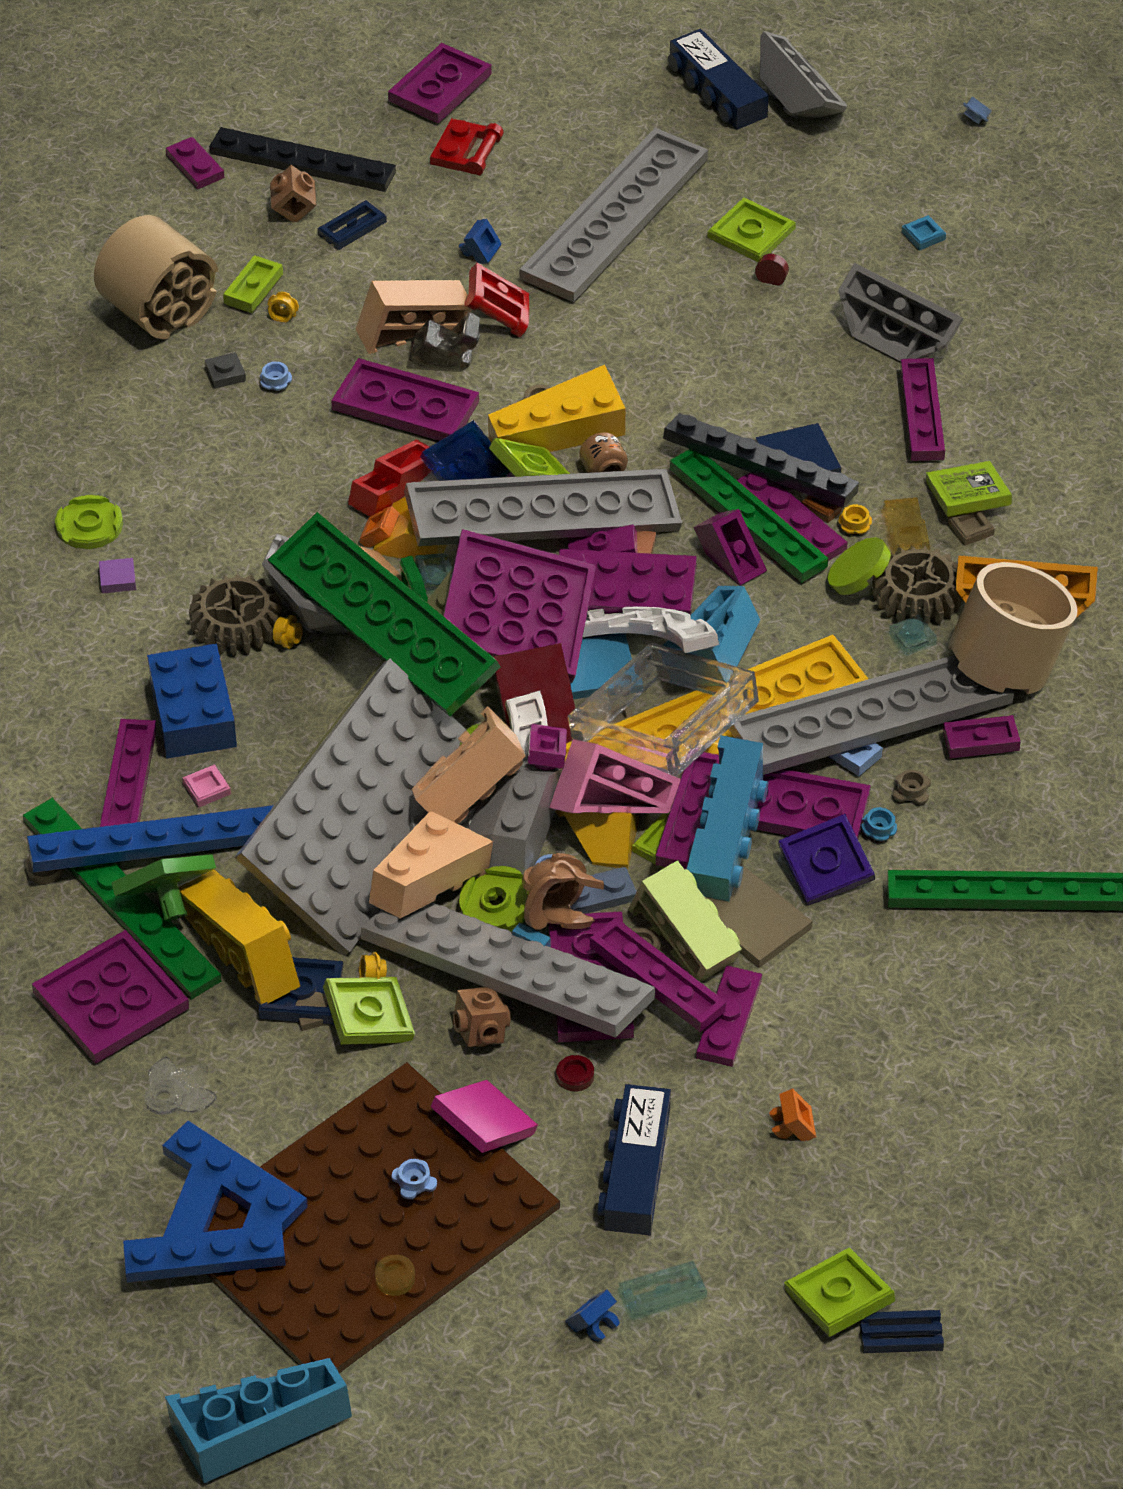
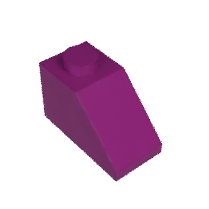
(731, 546)

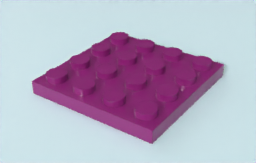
(518, 597)

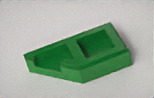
(411, 577)

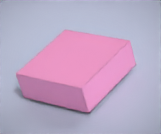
(206, 785)

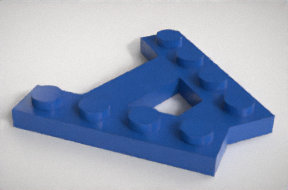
(186, 1244)

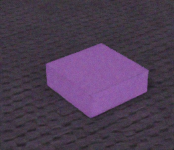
(117, 575)

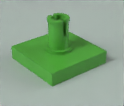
(164, 878)

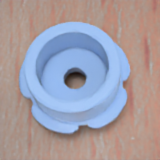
(976, 110)
(275, 376)

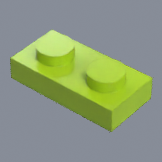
(253, 284)

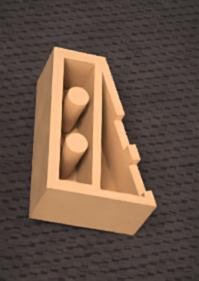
(401, 308)
(471, 769)
(427, 862)

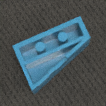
(733, 619)

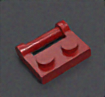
(458, 141)
(498, 299)

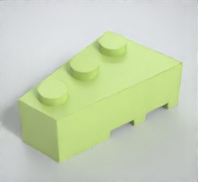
(686, 921)

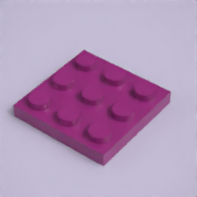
(110, 996)

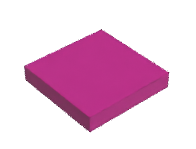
(484, 1116)

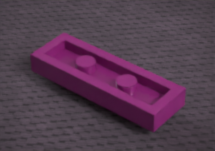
(724, 1035)

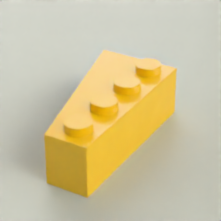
(563, 414)
(242, 935)

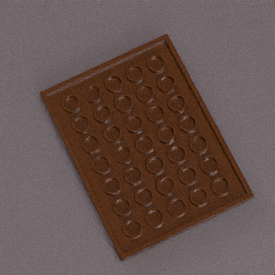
(355, 1216)

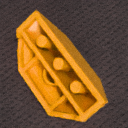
(1075, 578)

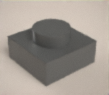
(225, 370)

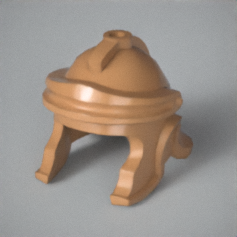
(553, 889)

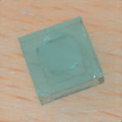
(433, 569)
(912, 635)

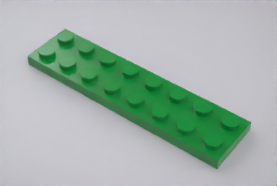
(384, 613)

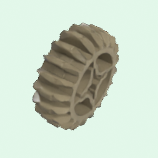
(918, 584)
(235, 613)

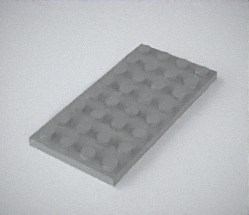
(351, 806)

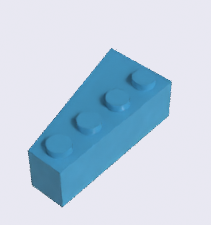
(728, 817)
(258, 1416)

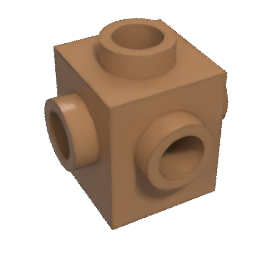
(293, 193)
(480, 1017)

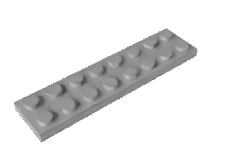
(613, 214)
(542, 506)
(865, 713)
(513, 966)

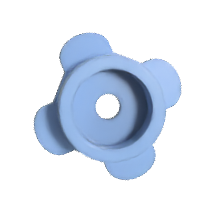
(411, 1170)

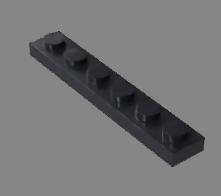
(308, 159)
(761, 460)

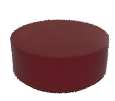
(772, 269)
(575, 1073)

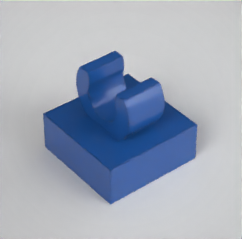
(481, 242)
(591, 1313)

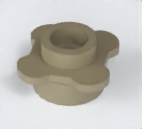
(914, 779)

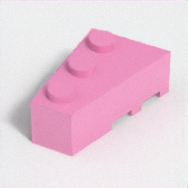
(611, 782)

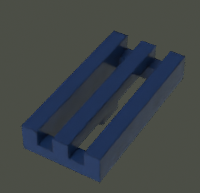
(354, 228)
(902, 1325)

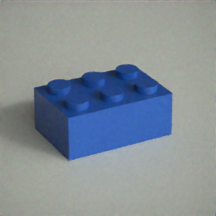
(192, 701)

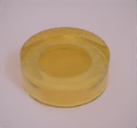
(395, 1275)

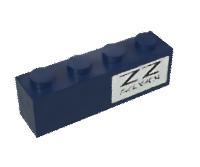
(718, 79)
(636, 1159)

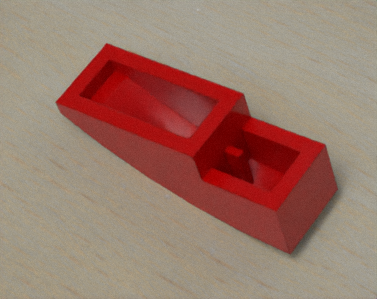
(388, 479)

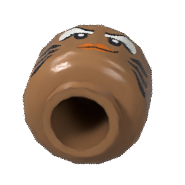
(603, 454)

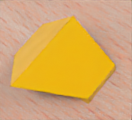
(605, 836)

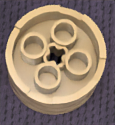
(155, 276)
(1012, 627)

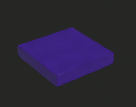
(826, 860)

